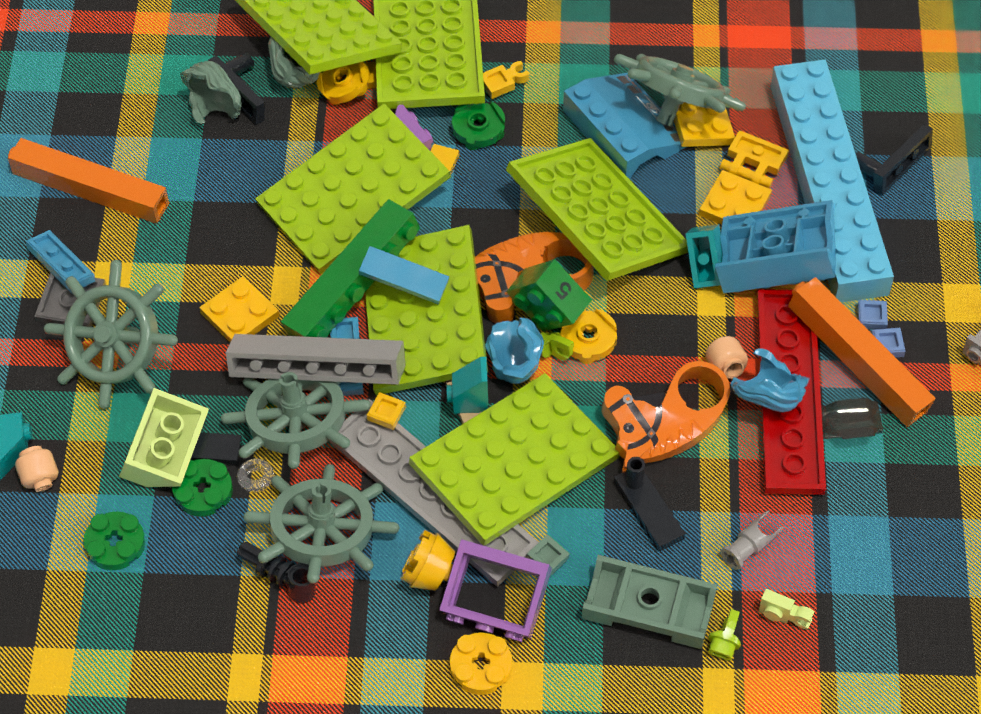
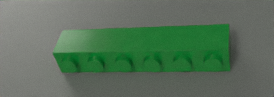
(341, 283)

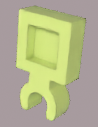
(781, 608)

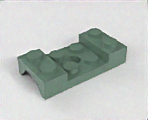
(681, 607)

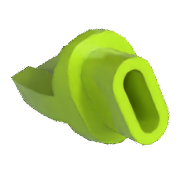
(557, 346)
(724, 641)

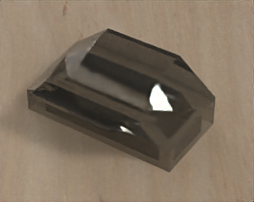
(851, 419)

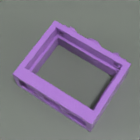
(500, 558)

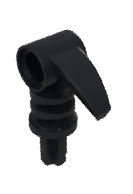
(280, 571)

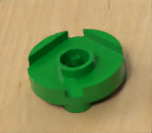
(478, 136)
(212, 498)
(114, 524)

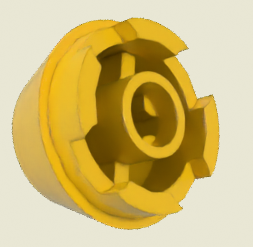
(428, 562)

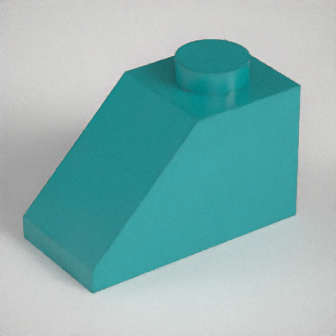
(704, 253)
(469, 388)
(13, 440)

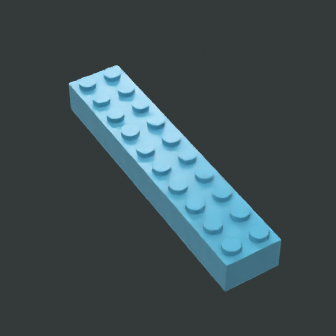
(830, 171)

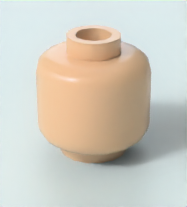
(728, 356)
(36, 468)

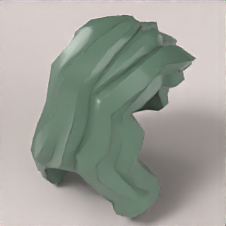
(286, 69)
(210, 91)

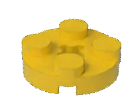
(352, 86)
(594, 348)
(481, 646)

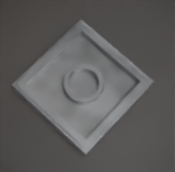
(58, 300)

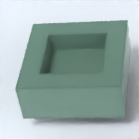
(549, 552)

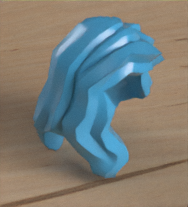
(515, 350)
(773, 385)

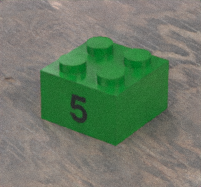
(548, 296)

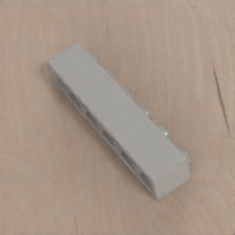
(316, 358)

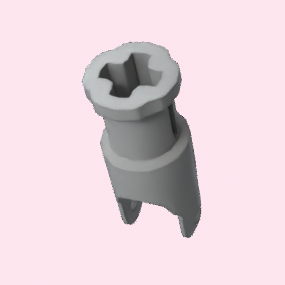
(749, 542)

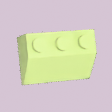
(164, 441)

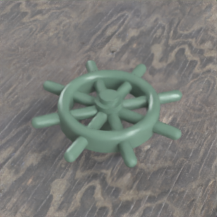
(678, 85)
(110, 334)
(294, 412)
(321, 522)

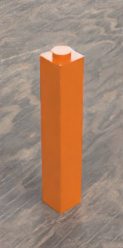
(88, 180)
(861, 351)

